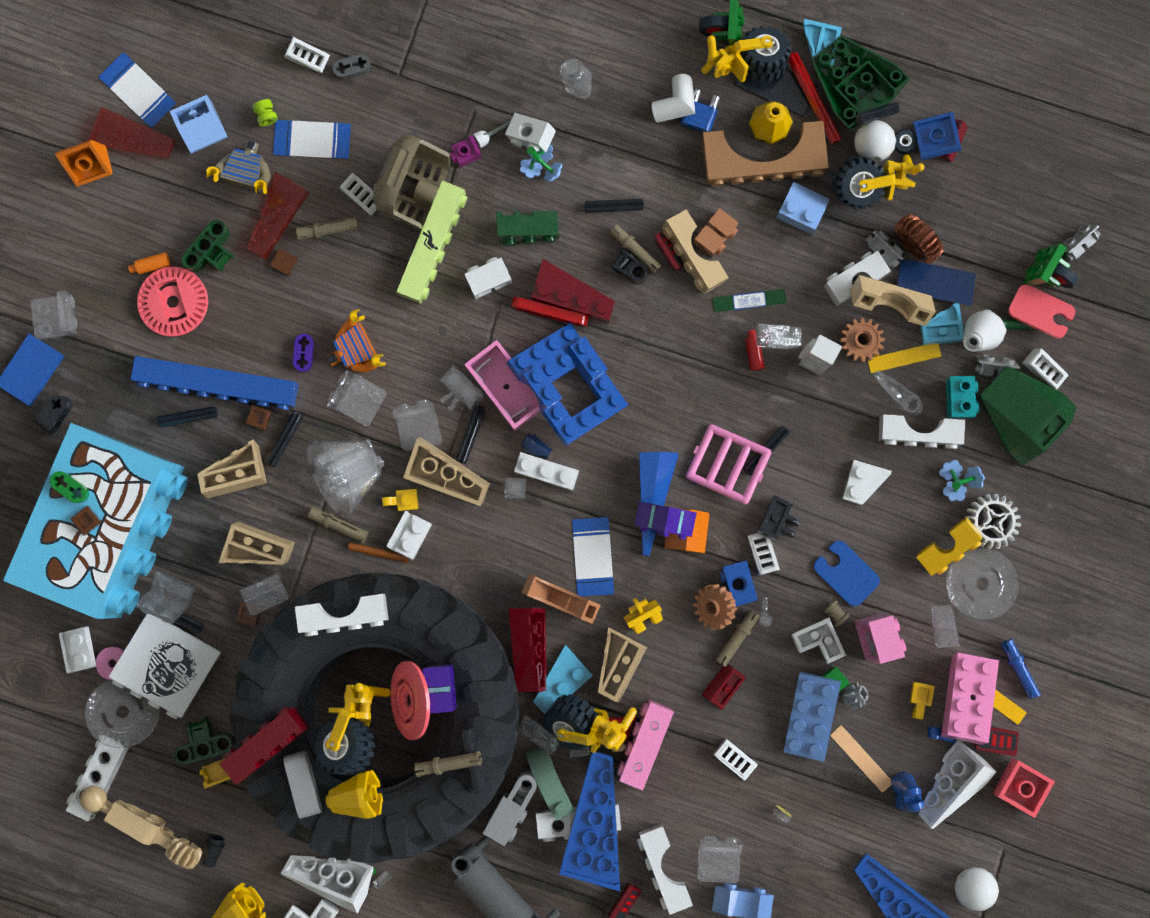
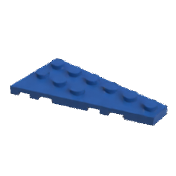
(892, 894)

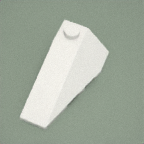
(958, 780)
(336, 880)

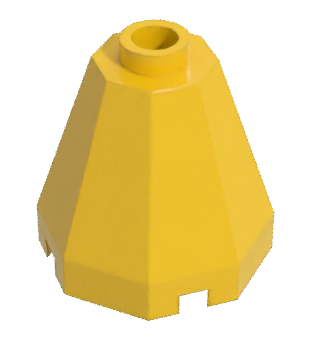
(770, 122)
(357, 796)
(241, 903)

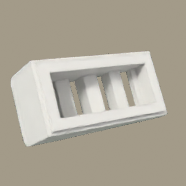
(310, 49)
(348, 183)
(1043, 357)
(758, 562)
(723, 747)

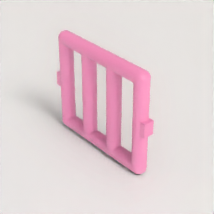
(709, 481)

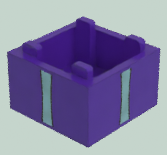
(665, 520)
(441, 688)

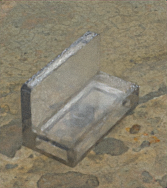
(264, 595)

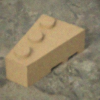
(234, 473)
(254, 545)
(619, 664)

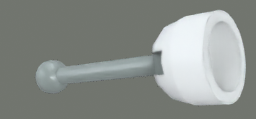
(482, 138)

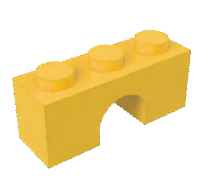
(936, 559)

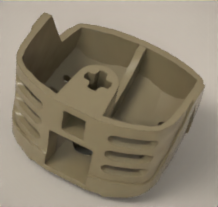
(402, 162)

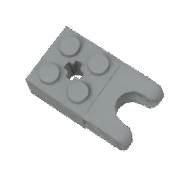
(511, 810)

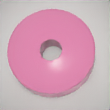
(104, 658)

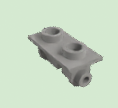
(1086, 235)
(880, 242)
(988, 364)

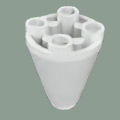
(983, 331)

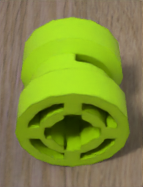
(265, 113)

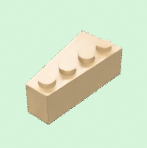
(443, 473)

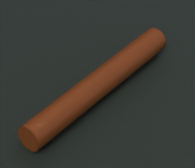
(377, 552)

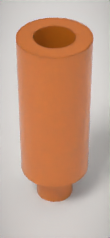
(150, 263)

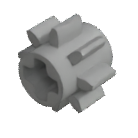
(855, 695)

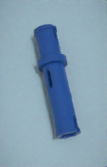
(1020, 668)

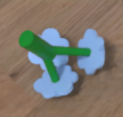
(533, 169)
(956, 490)

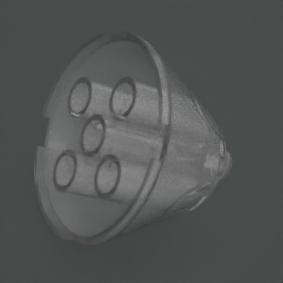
(344, 471)

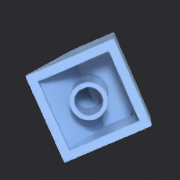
(803, 208)

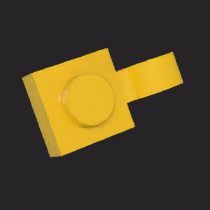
(405, 500)
(922, 696)

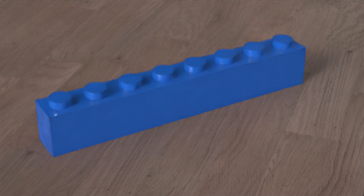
(214, 382)

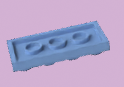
(812, 716)

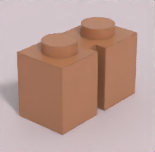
(714, 235)

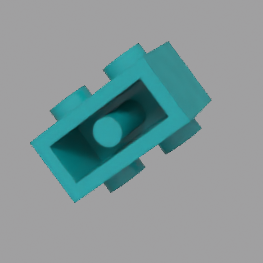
(960, 398)

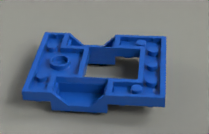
(555, 358)

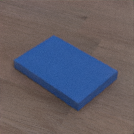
(30, 369)

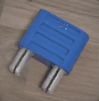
(703, 117)

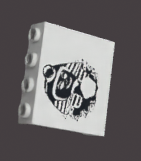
(164, 665)

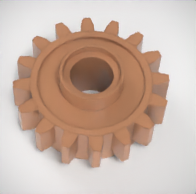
(872, 338)
(715, 606)

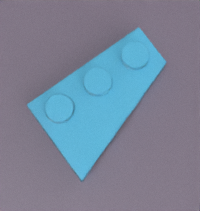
(564, 678)

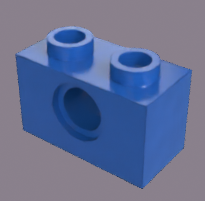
(741, 571)

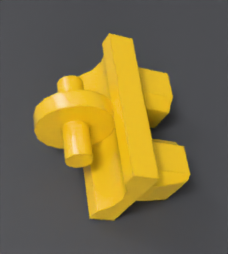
(642, 611)

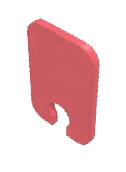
(1037, 311)

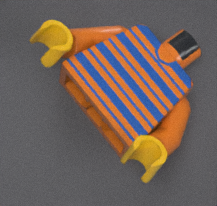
(354, 347)

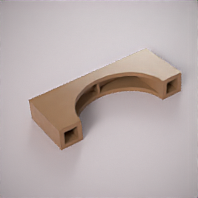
(726, 166)

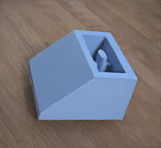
(198, 124)

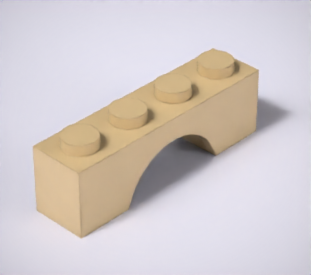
(706, 273)
(913, 305)

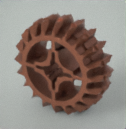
(918, 238)

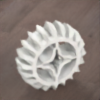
(997, 527)

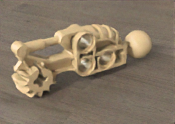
(141, 826)

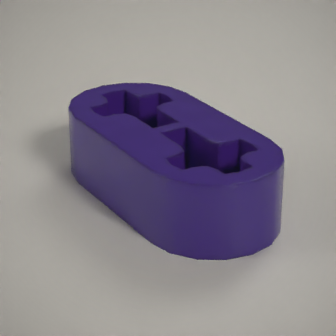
(298, 352)

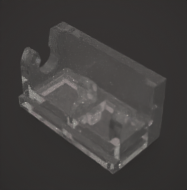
(778, 336)

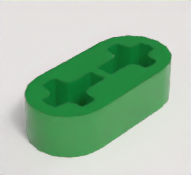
(72, 483)

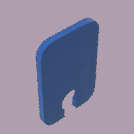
(851, 577)

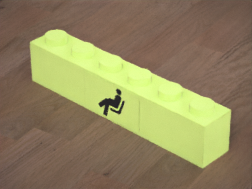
(431, 242)

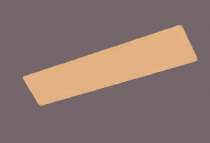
(861, 758)

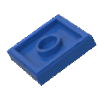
(937, 136)

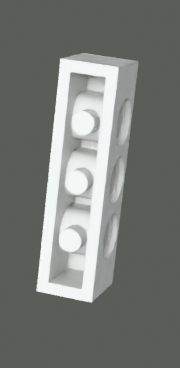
(819, 354)
(107, 771)
(548, 833)

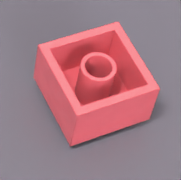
(1023, 787)

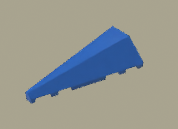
(655, 478)

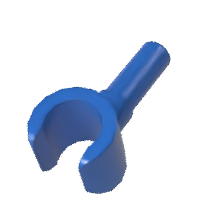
(934, 732)

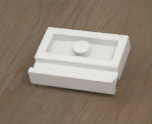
(409, 535)
(77, 649)

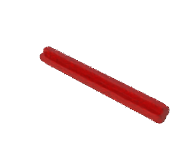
(813, 97)

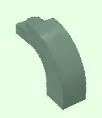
(549, 783)

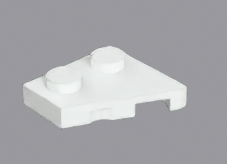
(863, 481)

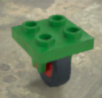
(724, 25)
(1051, 269)

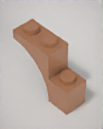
(560, 598)

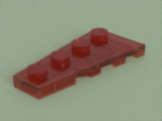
(127, 135)
(277, 213)

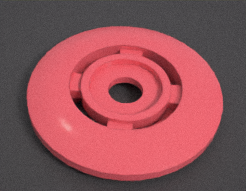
(153, 303)
(410, 681)

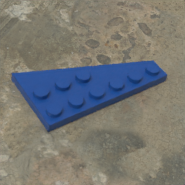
(592, 842)

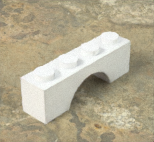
(895, 429)
(369, 610)
(674, 893)

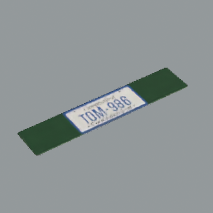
(749, 300)

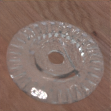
(988, 602)
(127, 730)

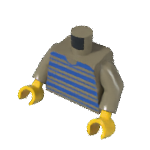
(243, 169)

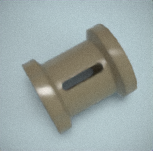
(836, 613)

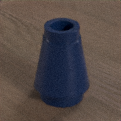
(535, 446)

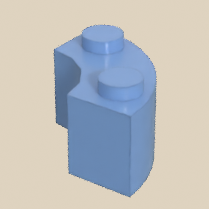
(742, 902)

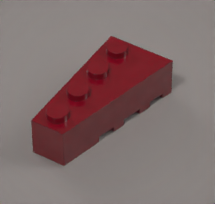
(567, 292)
(529, 648)
(264, 745)

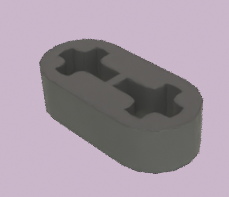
(350, 62)

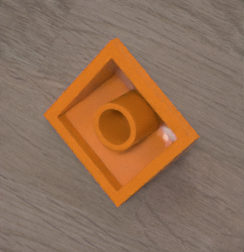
(85, 162)
(698, 540)

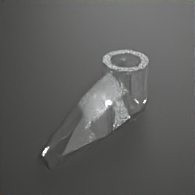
(899, 393)

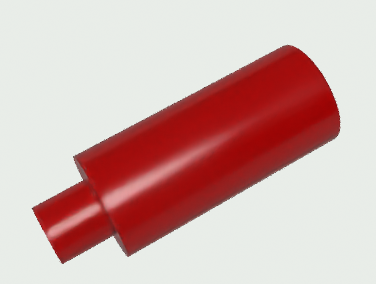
(754, 352)

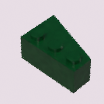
(527, 227)

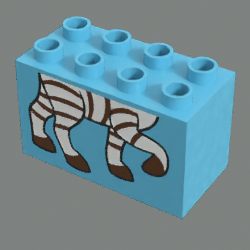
(131, 499)

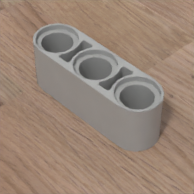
(302, 784)

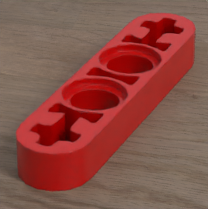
(549, 311)

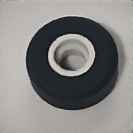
(912, 141)

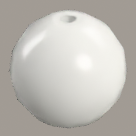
(875, 140)
(976, 889)

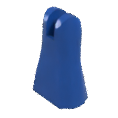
(909, 794)

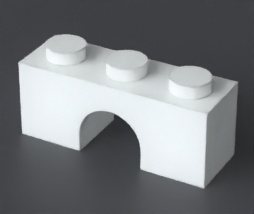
(871, 266)
(546, 471)

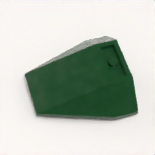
(857, 79)
(1026, 413)

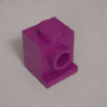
(471, 156)

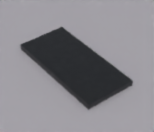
(782, 90)

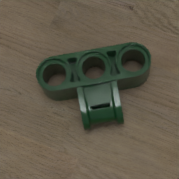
(215, 254)
(197, 738)

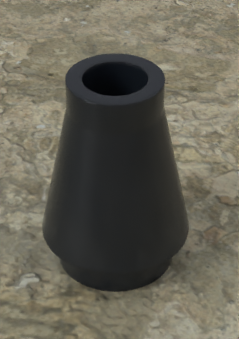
(213, 847)

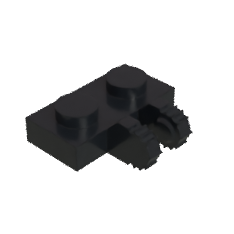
(775, 518)

